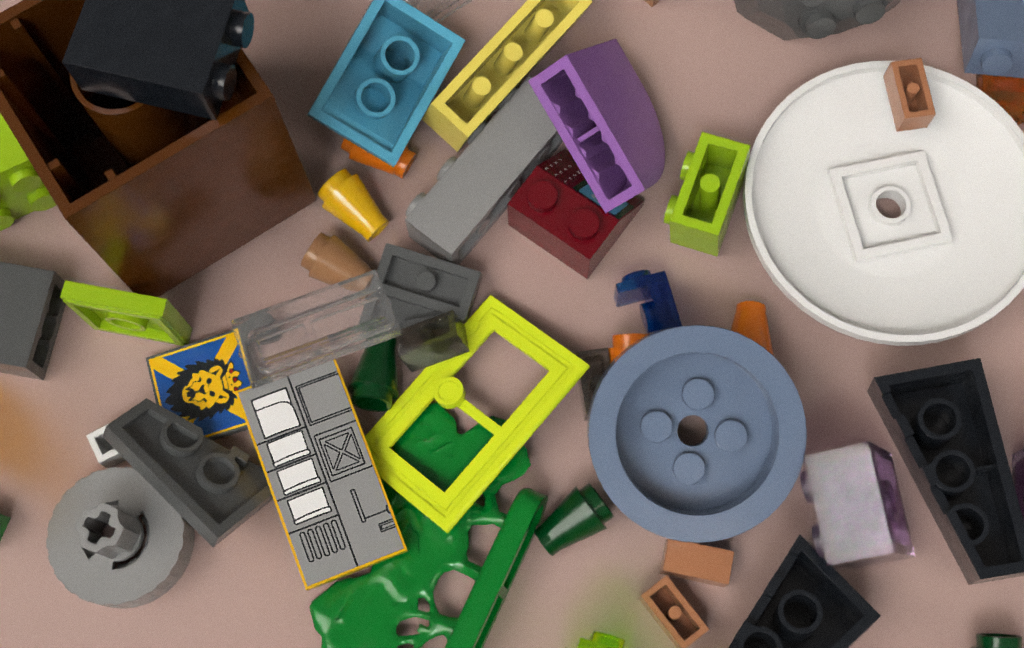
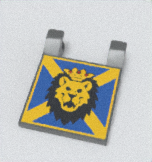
(201, 384)

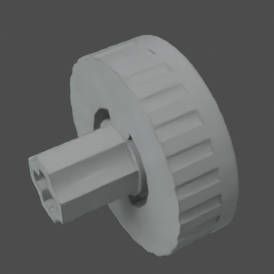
(87, 559)

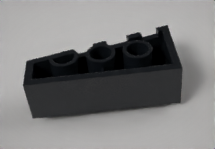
(958, 462)
(806, 607)

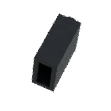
(161, 51)

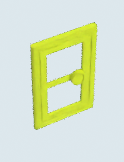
(440, 384)

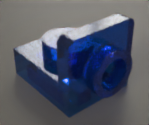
(659, 308)

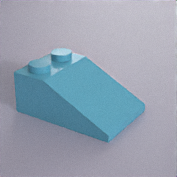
(386, 78)

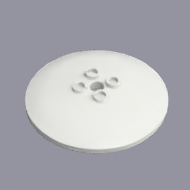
(873, 277)

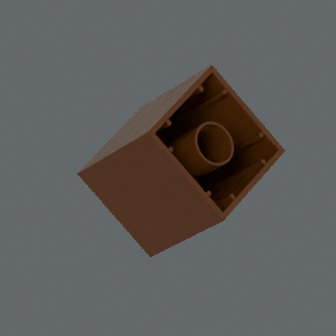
(141, 181)

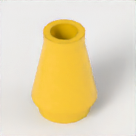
(351, 203)

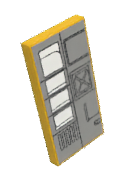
(321, 474)

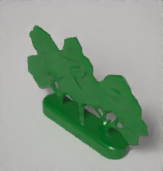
(369, 607)

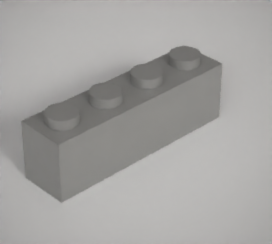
(484, 178)

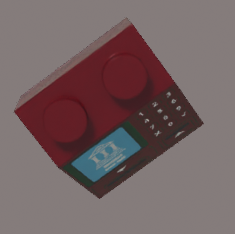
(564, 215)

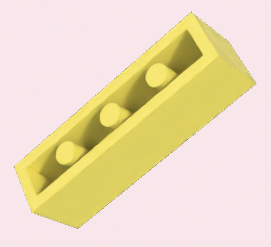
(501, 67)

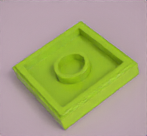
(127, 313)

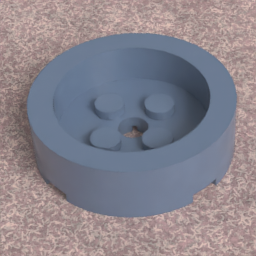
(749, 445)

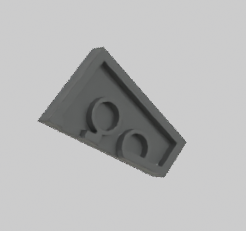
(196, 476)

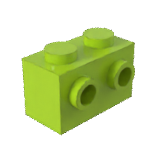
(708, 194)

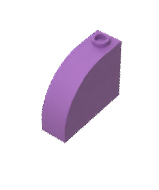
(604, 121)

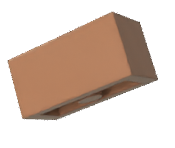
(909, 94)
(697, 562)
(673, 613)

